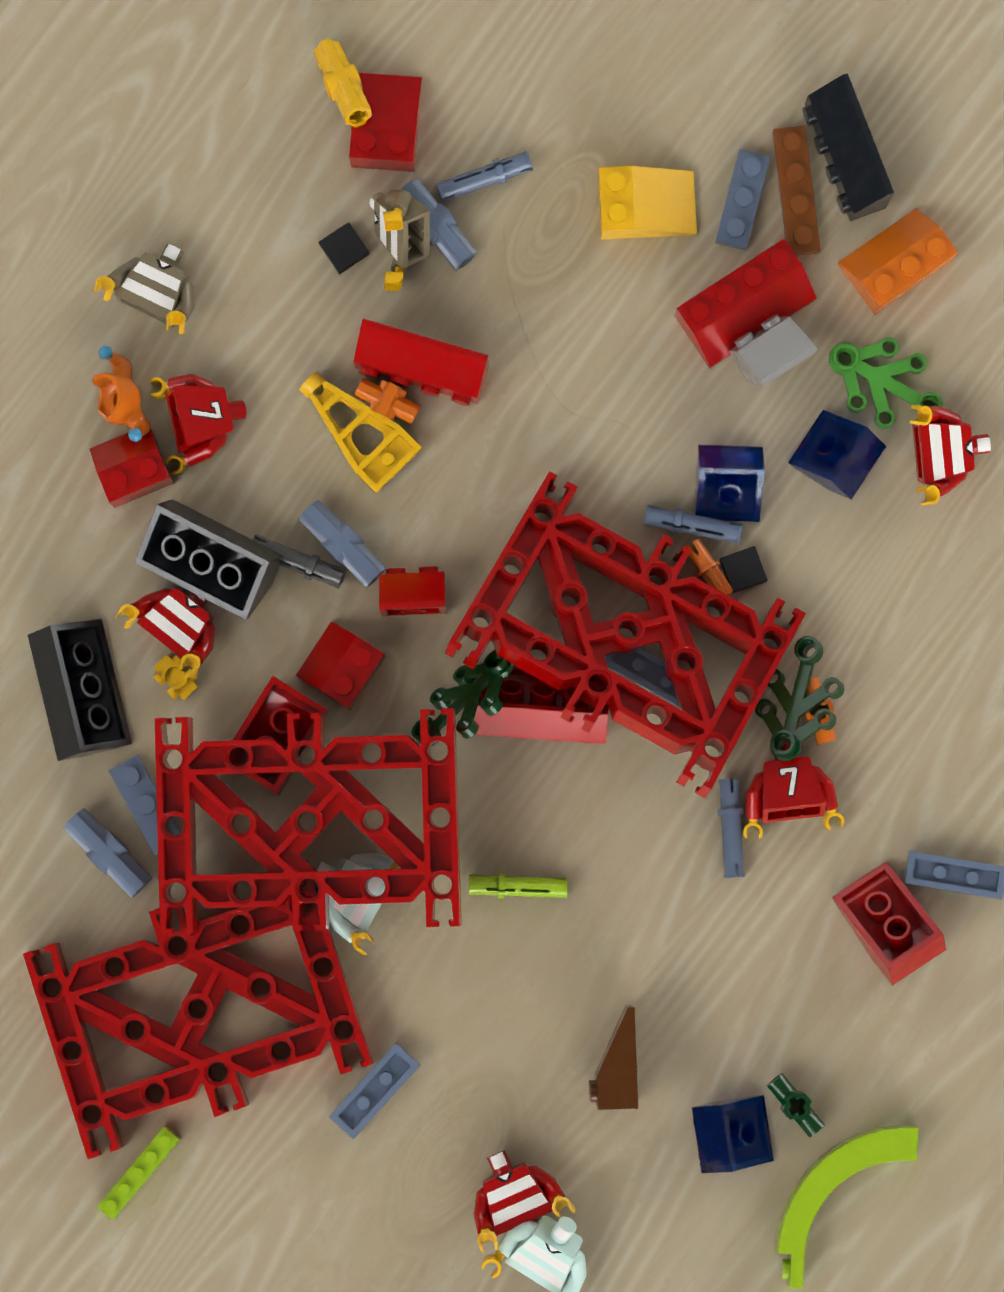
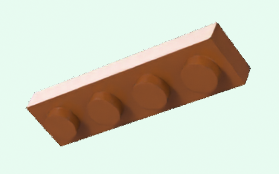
(796, 190)

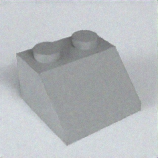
(771, 350)

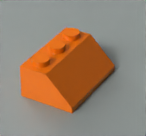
(898, 260)

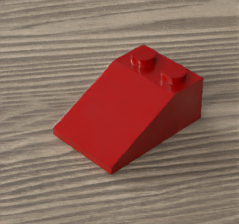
(391, 133)
(269, 721)
(890, 923)

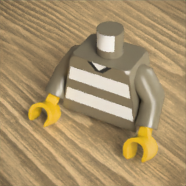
(403, 229)
(153, 287)

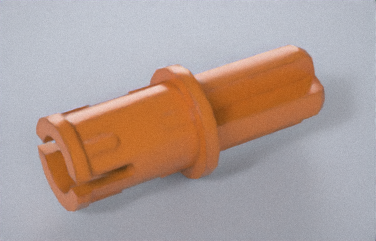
(708, 568)

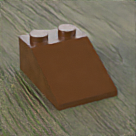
(616, 1073)

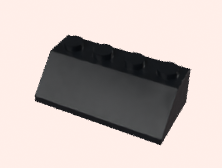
(848, 148)
(208, 558)
(79, 689)

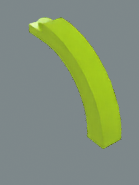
(823, 1176)

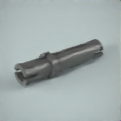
(305, 564)

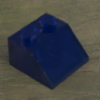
(837, 453)
(729, 482)
(732, 1134)

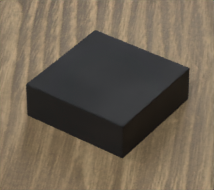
(344, 248)
(743, 569)

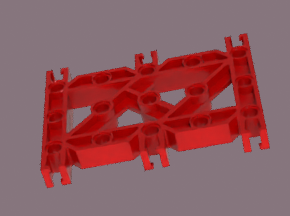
(586, 643)
(281, 850)
(180, 1043)

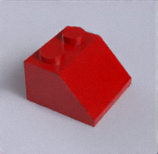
(130, 468)
(412, 592)
(341, 665)

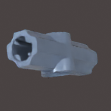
(443, 228)
(342, 543)
(107, 852)

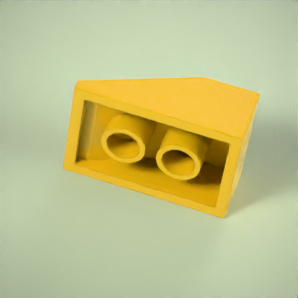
(646, 202)

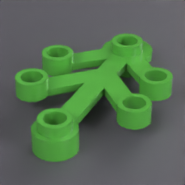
(878, 377)

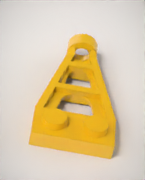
(387, 458)

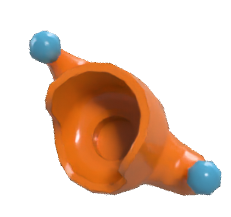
(120, 396)

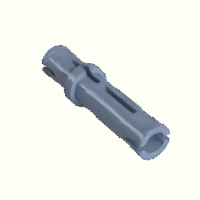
(490, 174)
(678, 521)
(731, 827)

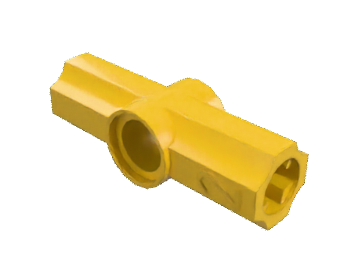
(342, 82)

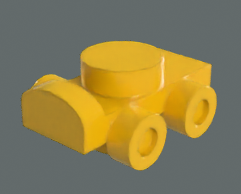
(180, 682)

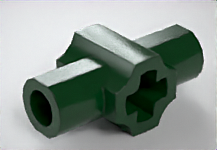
(807, 1118)

